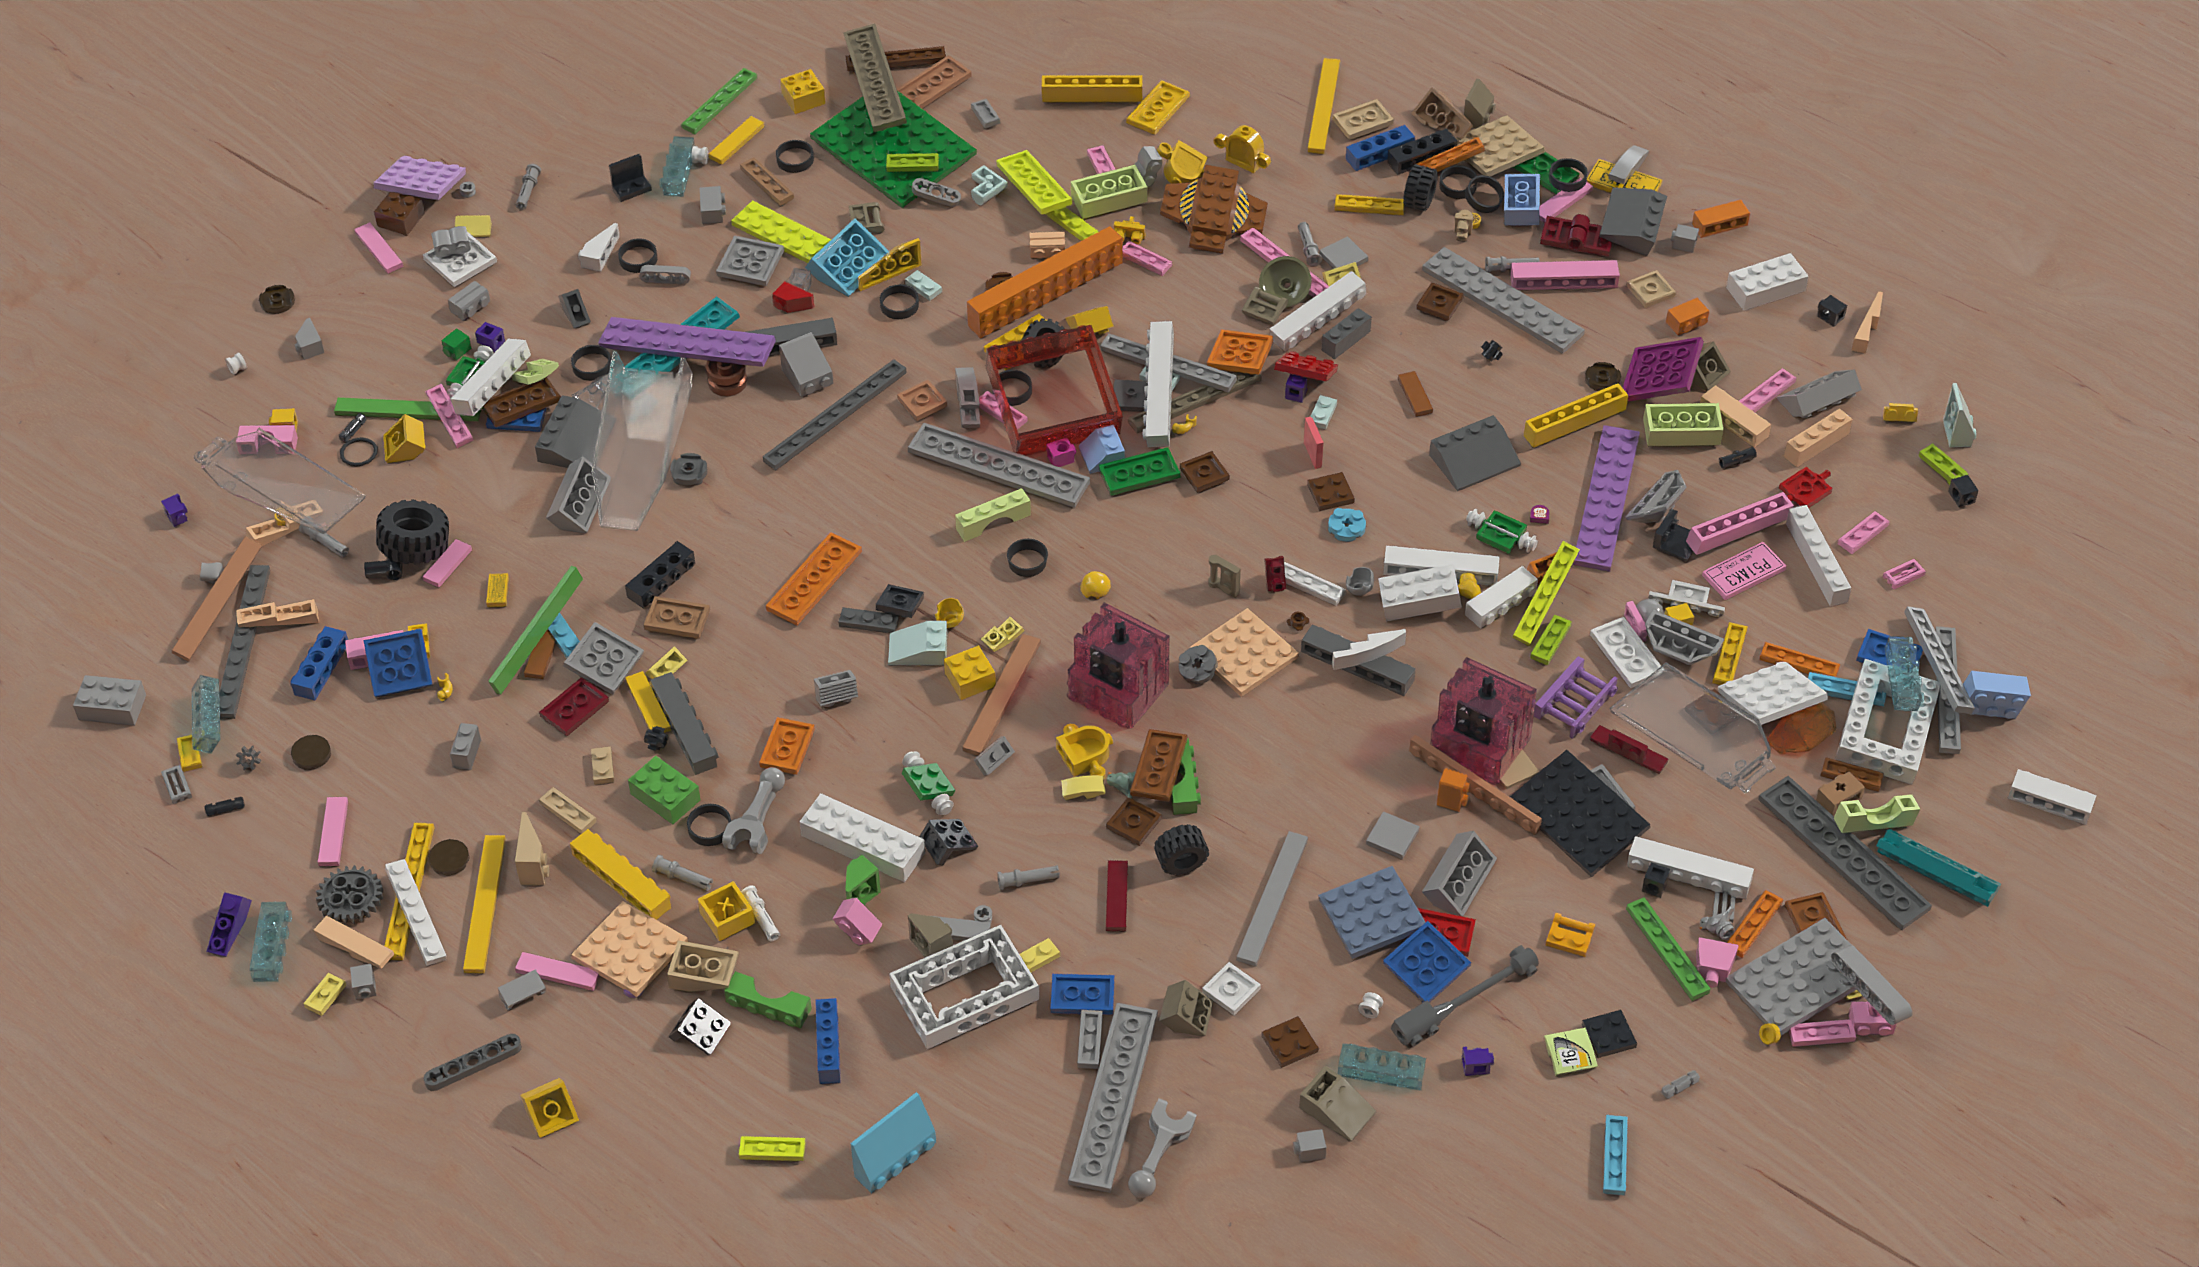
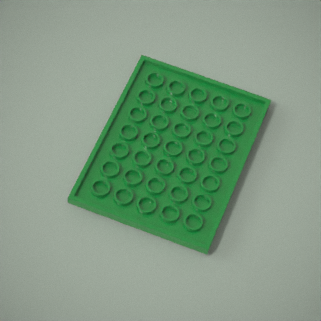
(854, 143)

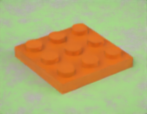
(1240, 352)

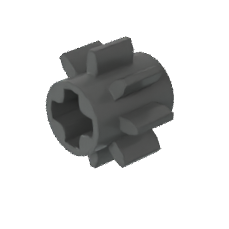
(248, 752)

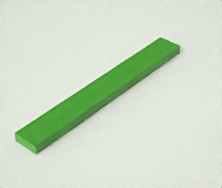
(391, 408)
(535, 630)

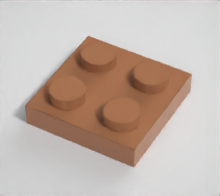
(922, 400)

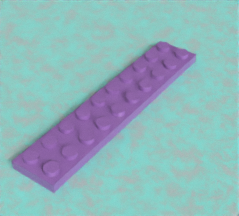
(687, 341)
(1606, 498)

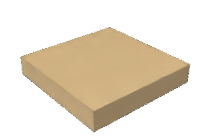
(1651, 289)
(1519, 771)

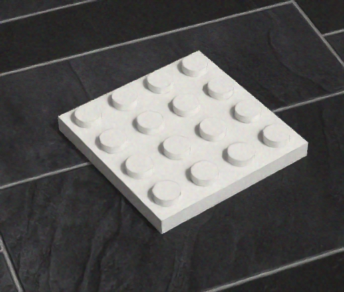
(1773, 692)

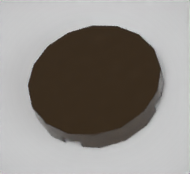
(276, 299)
(1602, 376)
(310, 752)
(449, 857)

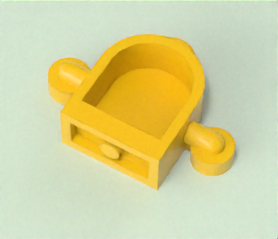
(1244, 148)
(1182, 162)
(1084, 749)

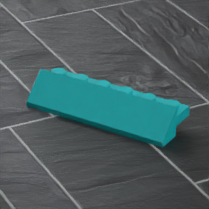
(1938, 867)

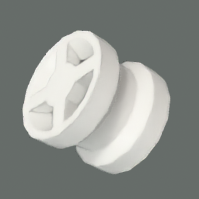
(699, 155)
(236, 363)
(1370, 1005)

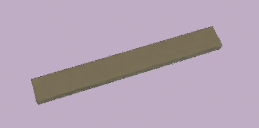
(1197, 398)

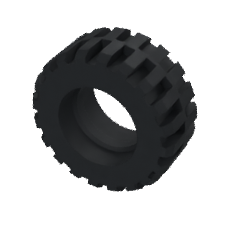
(412, 532)

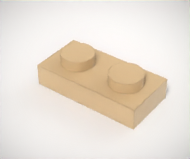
(602, 765)

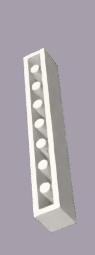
(1159, 384)

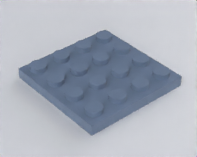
(1371, 912)

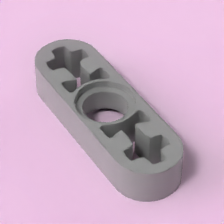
(932, 186)
(651, 277)

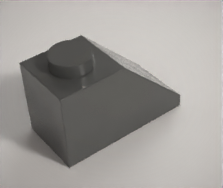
(574, 308)

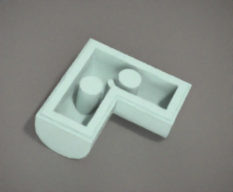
(989, 186)

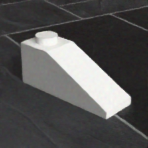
(598, 249)

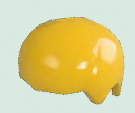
(1095, 584)
(950, 611)

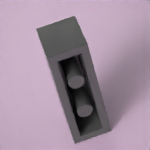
(1346, 333)

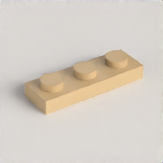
(567, 810)

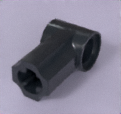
(386, 568)

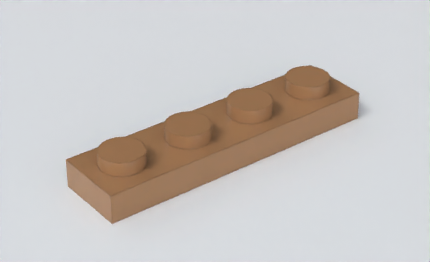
(767, 181)

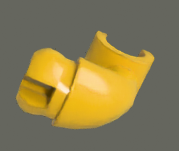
(1183, 428)
(447, 687)

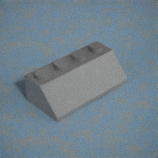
(1820, 393)
(576, 499)
(1460, 874)

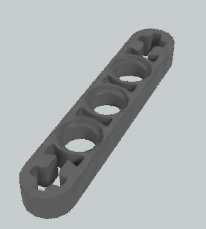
(466, 1070)

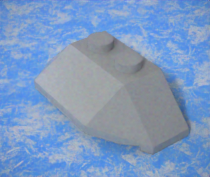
(1659, 499)
(1681, 639)

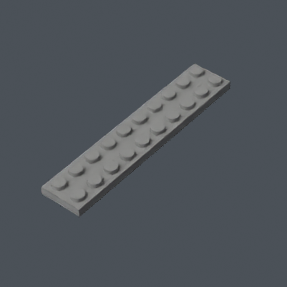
(1503, 300)
(999, 465)
(1113, 1098)

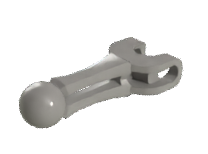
(751, 823)
(1166, 1132)

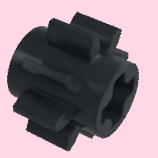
(1492, 350)
(656, 738)

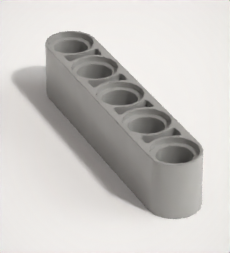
(1871, 985)

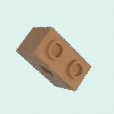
(1841, 789)

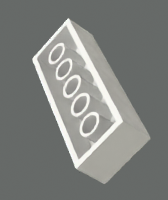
(860, 834)

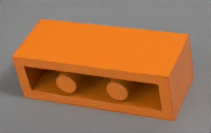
(1721, 218)

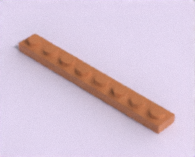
(1478, 786)

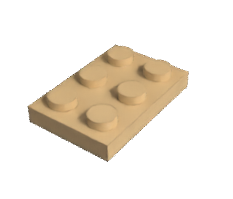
(1363, 119)

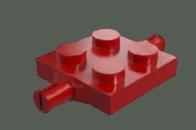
(1806, 487)

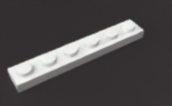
(415, 912)

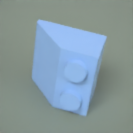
(1101, 447)

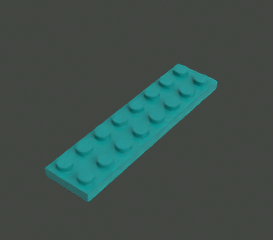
(713, 315)

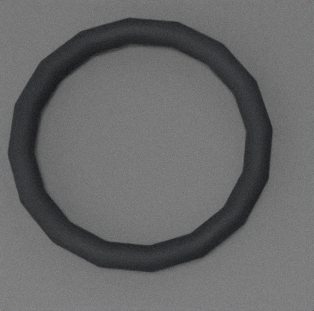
(356, 440)

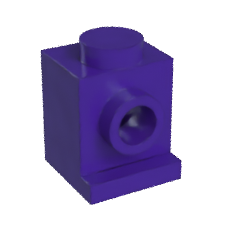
(490, 336)
(1296, 383)
(175, 510)
(1476, 1061)

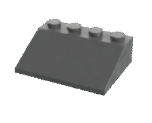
(1633, 218)
(569, 433)
(1474, 453)

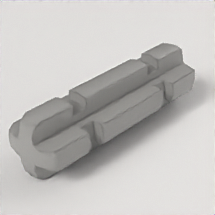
(1680, 1084)

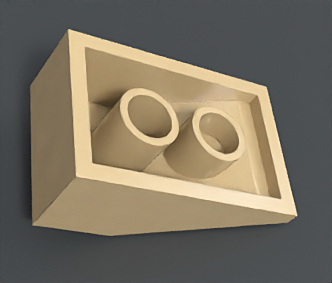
(529, 855)
(701, 967)

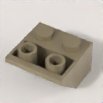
(1186, 1009)

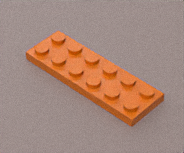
(813, 578)

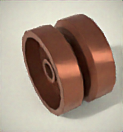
(726, 378)

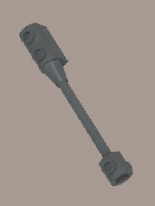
(1426, 1018)

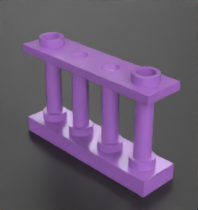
(1566, 682)

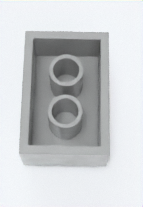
(109, 700)

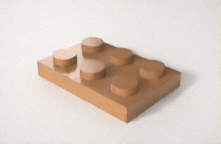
(677, 617)

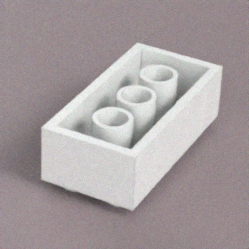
(1767, 281)
(1419, 592)

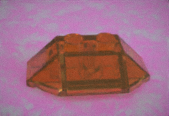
(1803, 729)

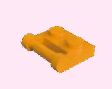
(1569, 940)

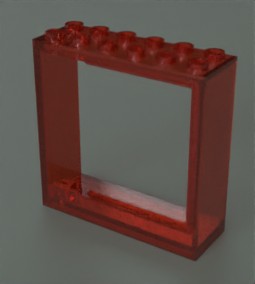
(1043, 348)

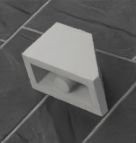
(308, 341)

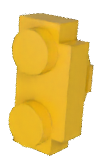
(1900, 412)

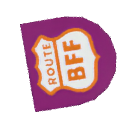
(1539, 514)

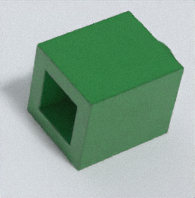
(456, 344)

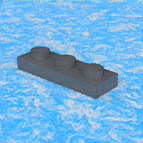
(868, 620)

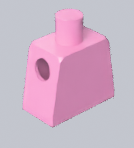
(1715, 960)

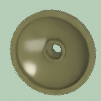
(1283, 271)

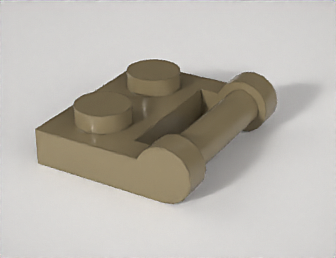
(860, 213)
(1262, 310)
(1230, 576)

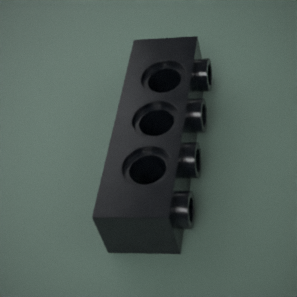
(1404, 157)
(660, 574)

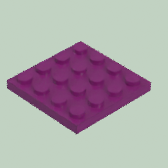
(1662, 369)

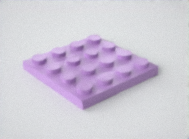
(420, 178)

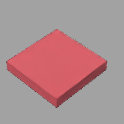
(1313, 442)

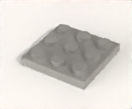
(750, 260)
(603, 658)

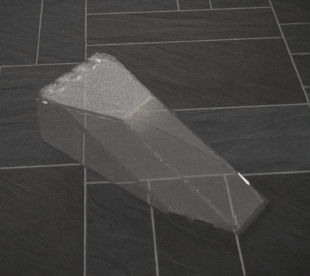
(636, 440)

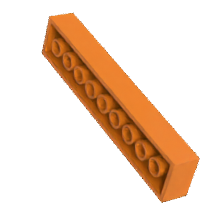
(1044, 282)

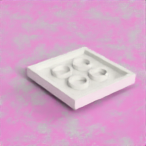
(462, 266)

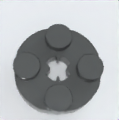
(690, 477)
(1190, 657)

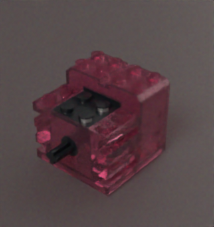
(1118, 666)
(1484, 720)

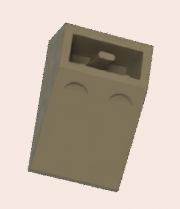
(1336, 1104)

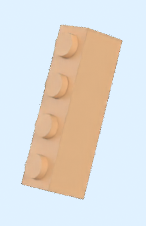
(1738, 417)
(1818, 437)

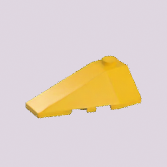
(895, 262)

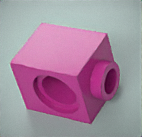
(1061, 452)

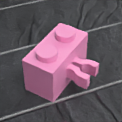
(857, 921)
(1868, 1021)

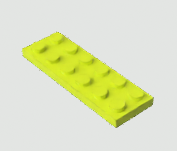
(1034, 182)
(780, 230)

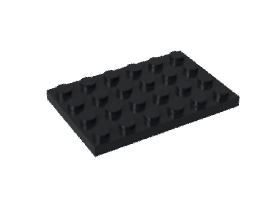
(1581, 813)

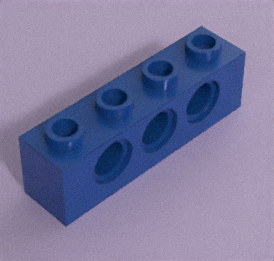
(1375, 149)
(319, 663)
(828, 1041)

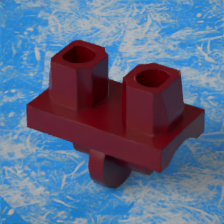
(1275, 574)

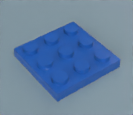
(398, 663)
(1427, 962)

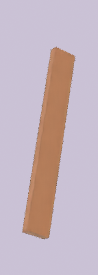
(216, 599)
(1001, 695)

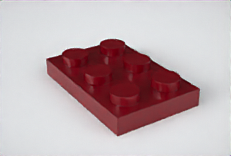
(574, 706)

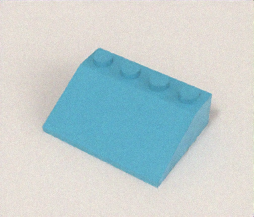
(846, 258)
(892, 1143)

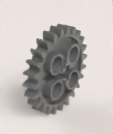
(349, 894)

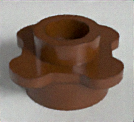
(1298, 620)

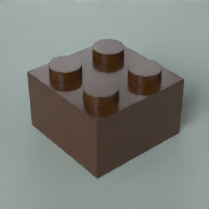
(399, 212)

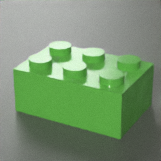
(664, 790)

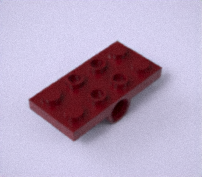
(1575, 235)

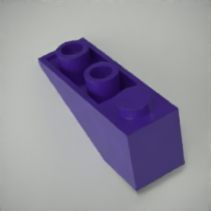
(228, 923)

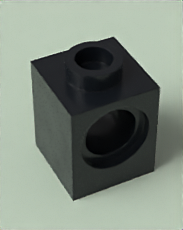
(1831, 310)
(1963, 491)
(1655, 880)

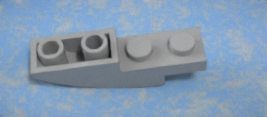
(968, 397)

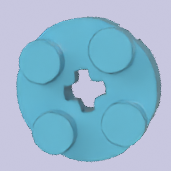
(1353, 517)

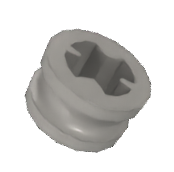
(467, 189)
(980, 910)

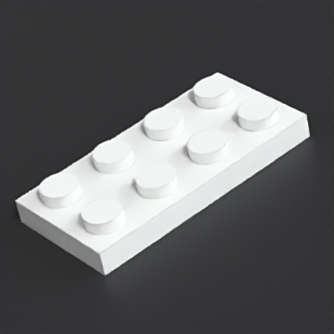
(1625, 651)

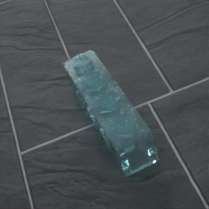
(677, 166)
(1903, 673)
(205, 714)
(270, 941)
(1389, 1074)

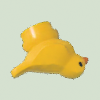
(1467, 586)

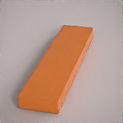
(1454, 155)
(1800, 661)
(1755, 922)

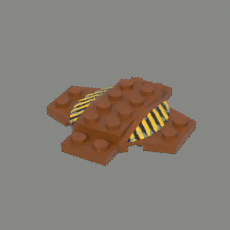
(1213, 208)

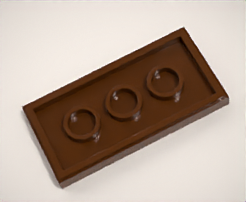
(520, 402)

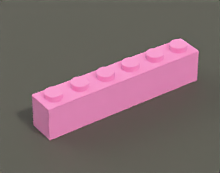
(1564, 275)
(1739, 523)

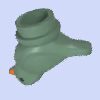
(1121, 782)

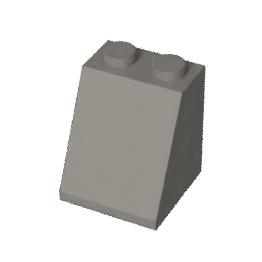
(805, 364)

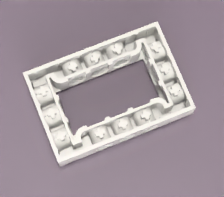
(1866, 753)
(990, 946)

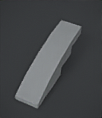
(1628, 164)

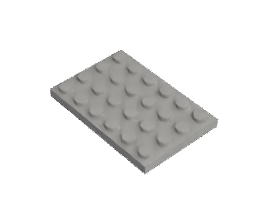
(1794, 978)

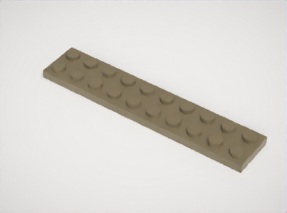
(874, 78)

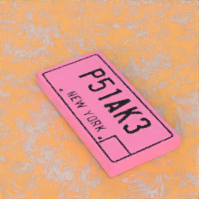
(1744, 570)

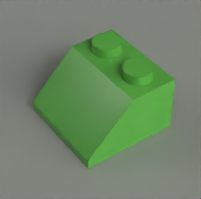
(862, 880)

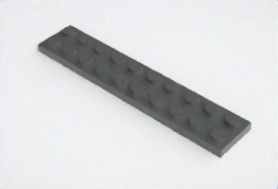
(1845, 853)

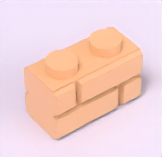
(1046, 244)

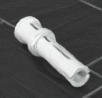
(760, 913)

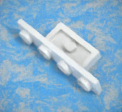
(1693, 595)

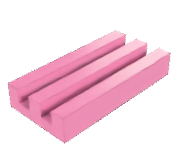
(1905, 576)
(1635, 620)

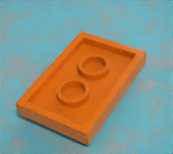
(787, 745)

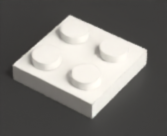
(1231, 988)

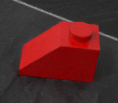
(792, 298)

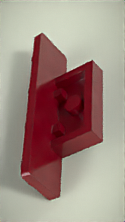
(1629, 748)

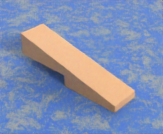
(1871, 321)
(269, 531)
(270, 615)
(356, 944)

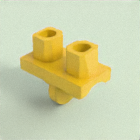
(1130, 229)

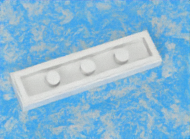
(1313, 585)

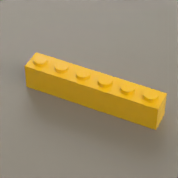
(1092, 88)
(1575, 415)
(620, 874)

